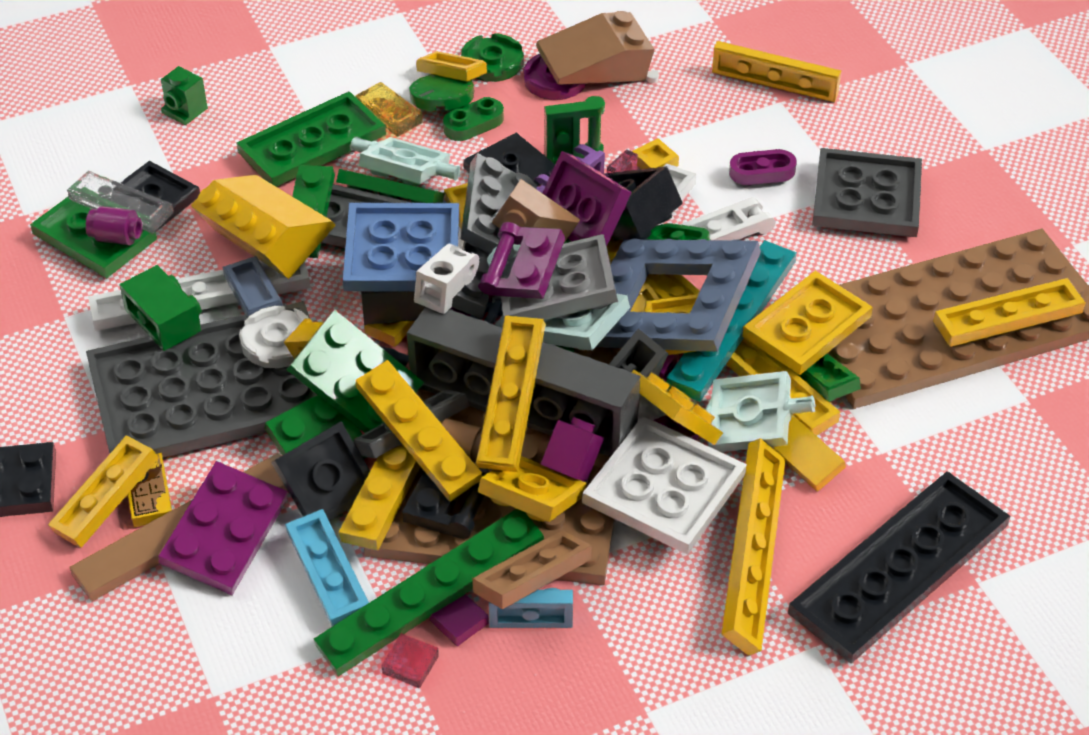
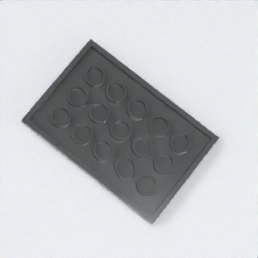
(191, 392)

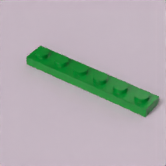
(424, 592)

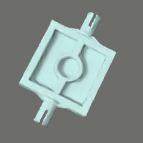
(403, 160)
(754, 409)

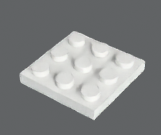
(664, 484)

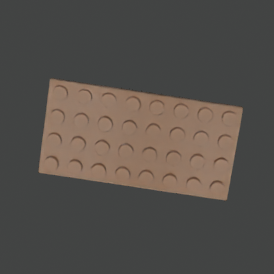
(903, 348)

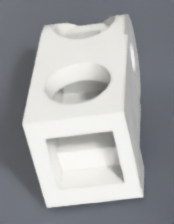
(444, 277)

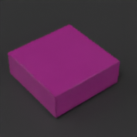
(460, 619)

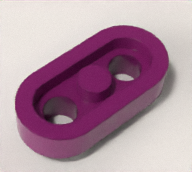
(762, 167)

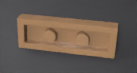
(532, 569)

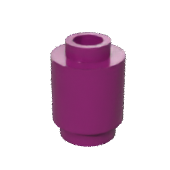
(113, 225)

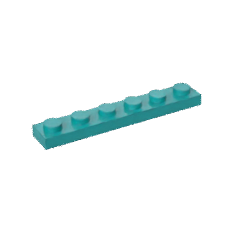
(698, 369)

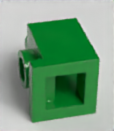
(183, 95)

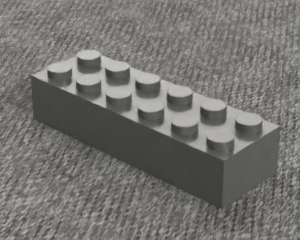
(461, 356)

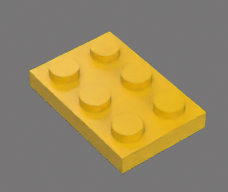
(807, 322)

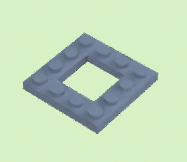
(703, 329)

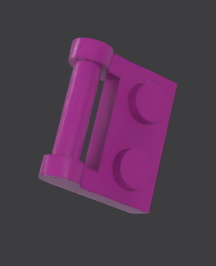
(532, 265)

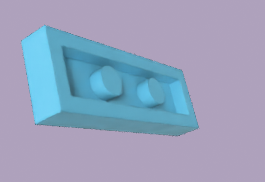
(326, 566)

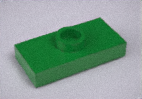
(831, 378)

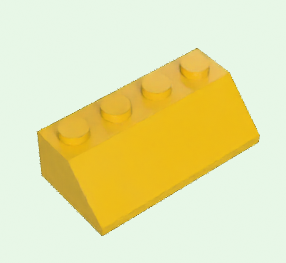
(263, 221)

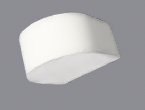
(652, 76)

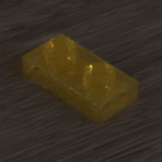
(390, 108)

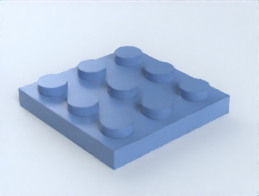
(393, 241)

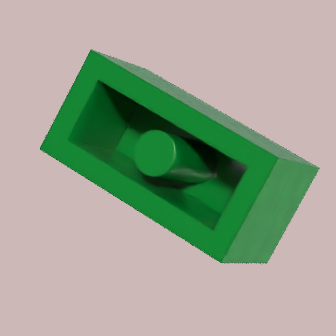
(161, 307)

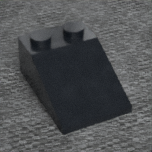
(649, 204)

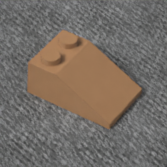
(598, 50)

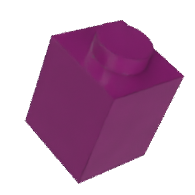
(573, 449)

